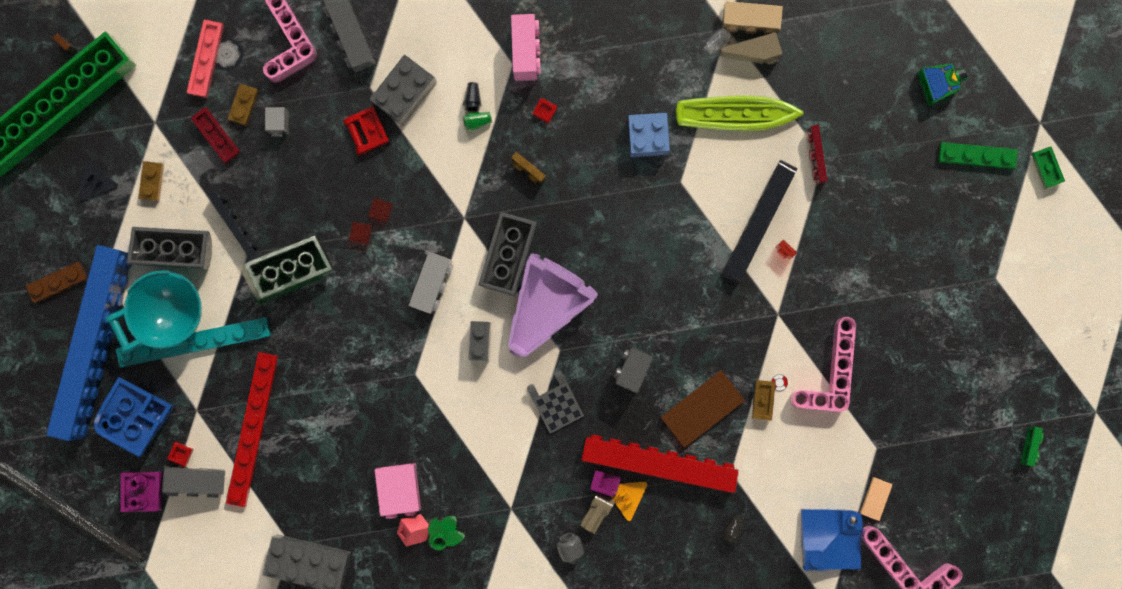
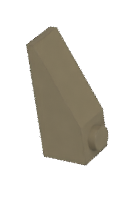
(756, 50)

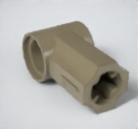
(598, 510)

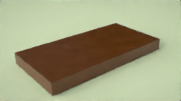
(702, 408)

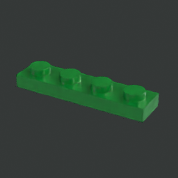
(977, 155)

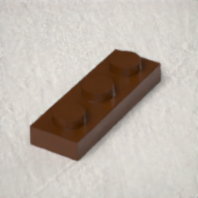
(56, 282)

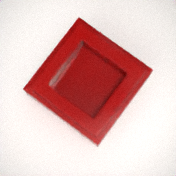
(544, 110)
(180, 454)

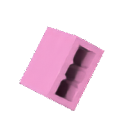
(398, 490)

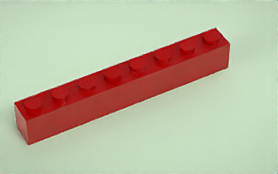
(659, 464)

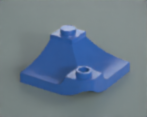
(132, 416)
(830, 539)

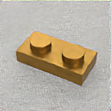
(243, 104)
(533, 173)
(151, 181)
(763, 400)

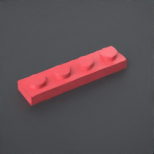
(205, 58)

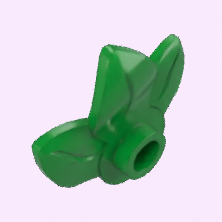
(446, 531)

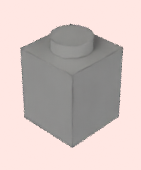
(276, 121)

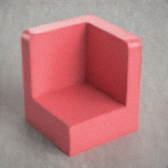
(413, 530)

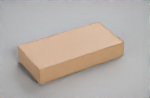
(876, 498)

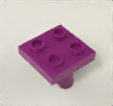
(141, 491)

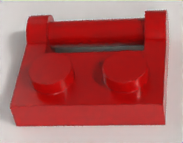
(372, 129)

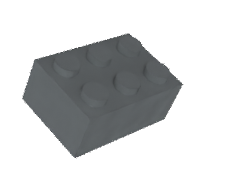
(403, 90)

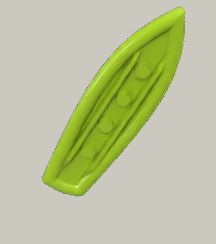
(735, 113)

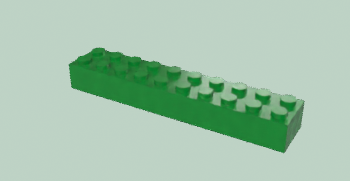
(61, 98)

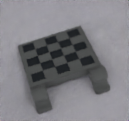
(557, 405)

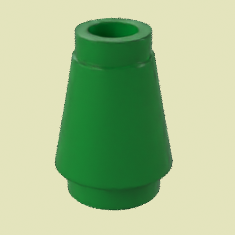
(476, 120)

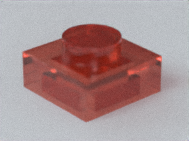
(360, 233)
(785, 250)

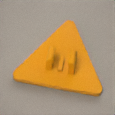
(628, 497)

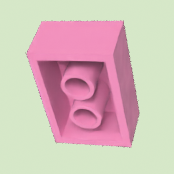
(525, 47)

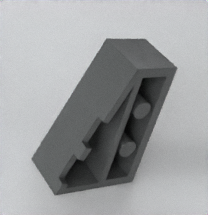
(193, 481)

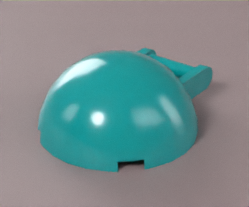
(158, 311)

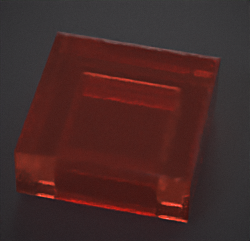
(380, 210)

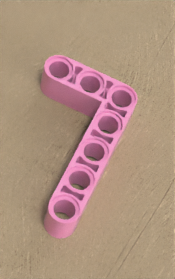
(298, 45)
(836, 372)
(904, 572)

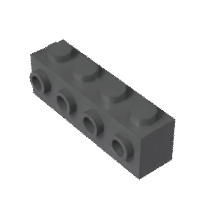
(350, 34)

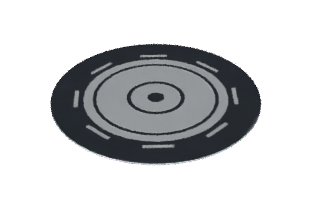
(229, 54)

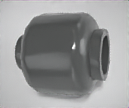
(570, 548)

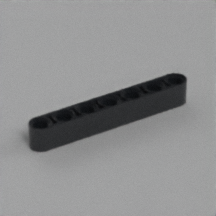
(759, 222)

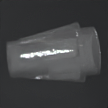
(717, 41)

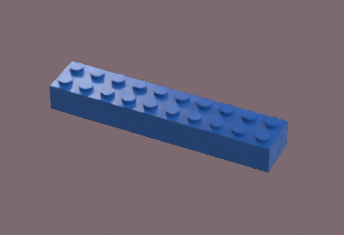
(89, 345)

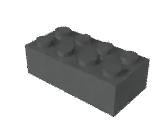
(306, 563)

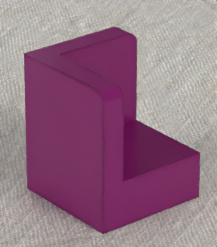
(605, 483)

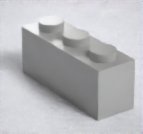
(431, 283)

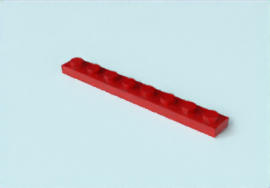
(252, 429)

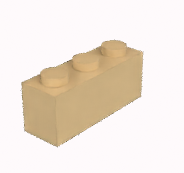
(751, 17)

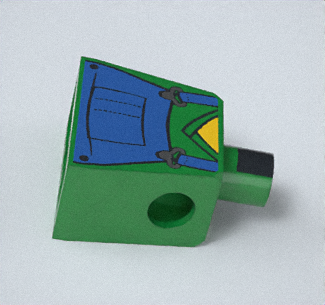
(940, 81)

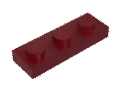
(215, 135)
(816, 154)

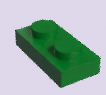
(1048, 167)
(1030, 452)

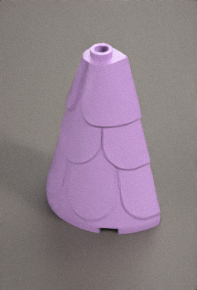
(546, 304)

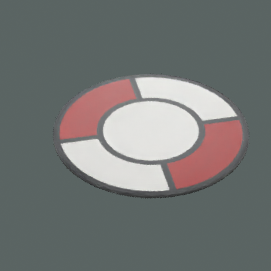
(781, 382)

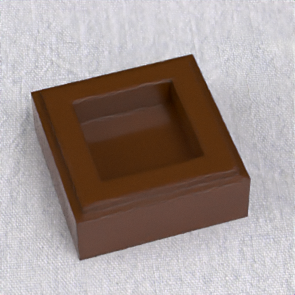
(63, 43)

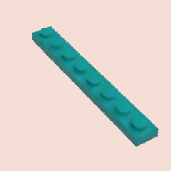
(199, 341)

